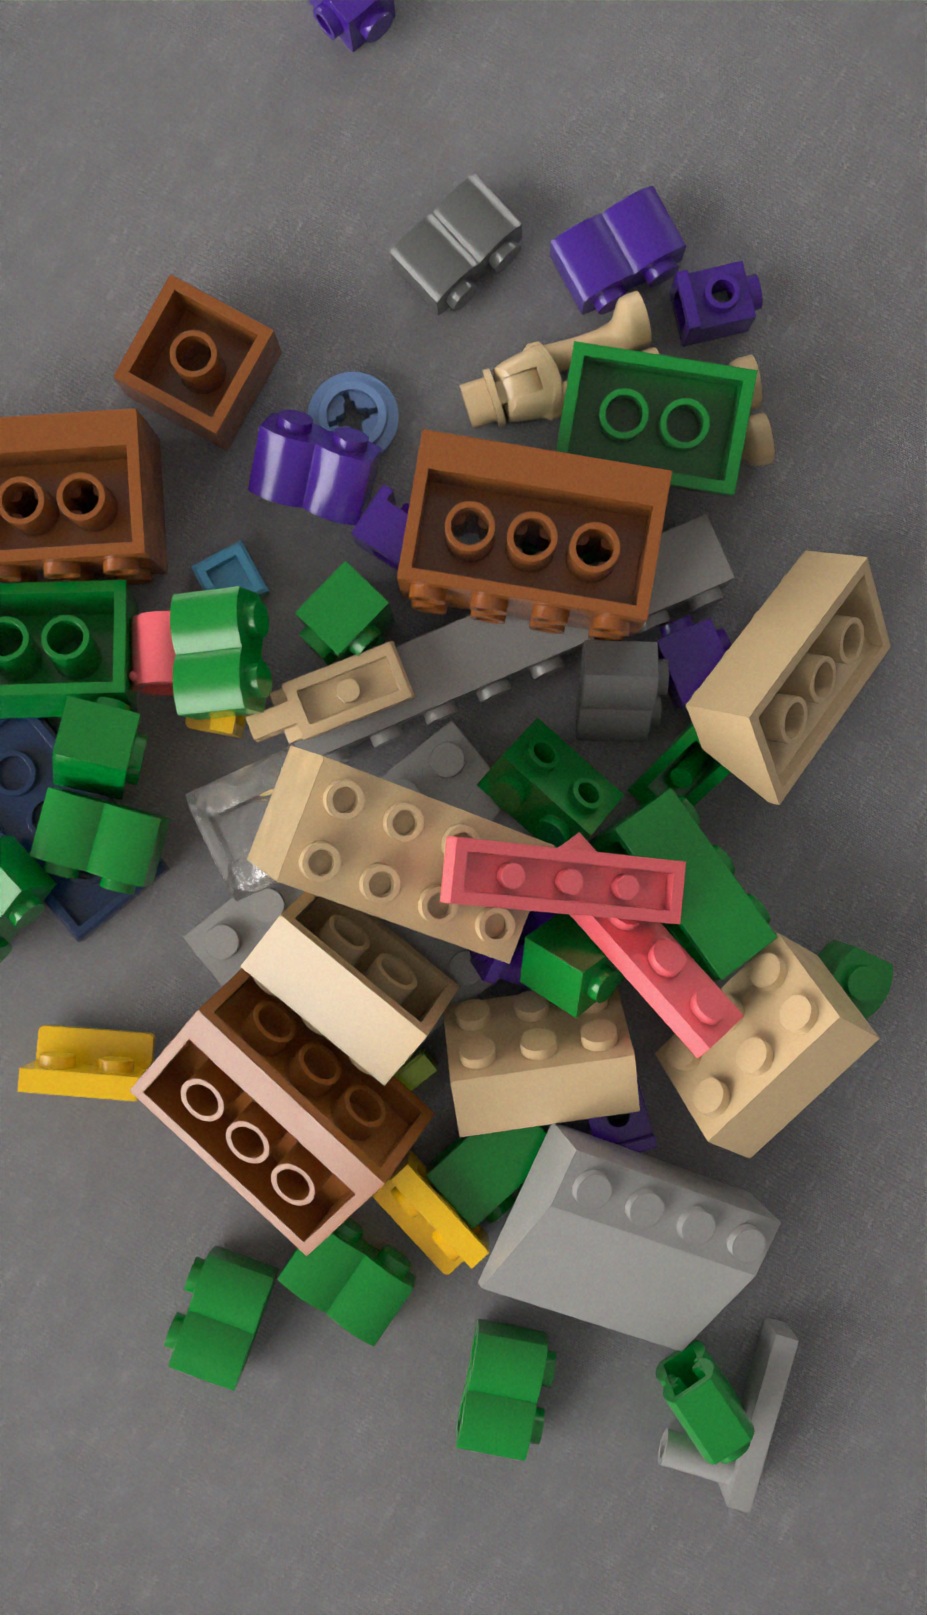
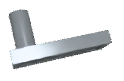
(761, 1403)

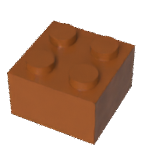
(198, 362)

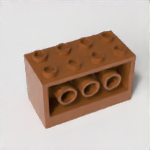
(81, 498)
(538, 498)
(280, 1111)

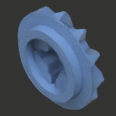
(367, 395)

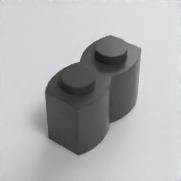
(458, 245)
(620, 690)

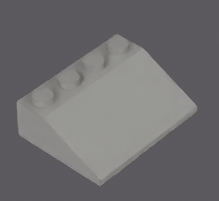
(627, 1240)

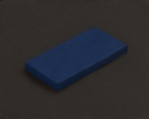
(24, 781)

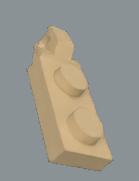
(335, 696)

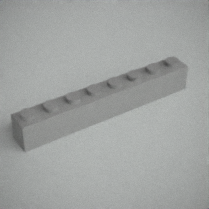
(483, 656)

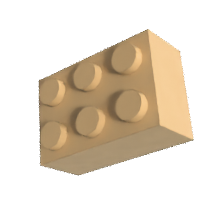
(351, 982)
(778, 1057)
(535, 1064)

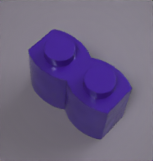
(618, 251)
(314, 467)

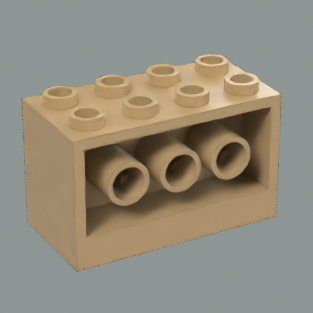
(378, 851)

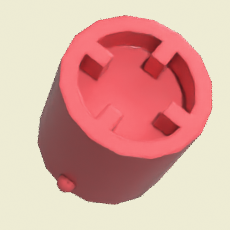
(152, 654)

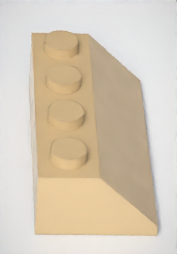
(792, 672)

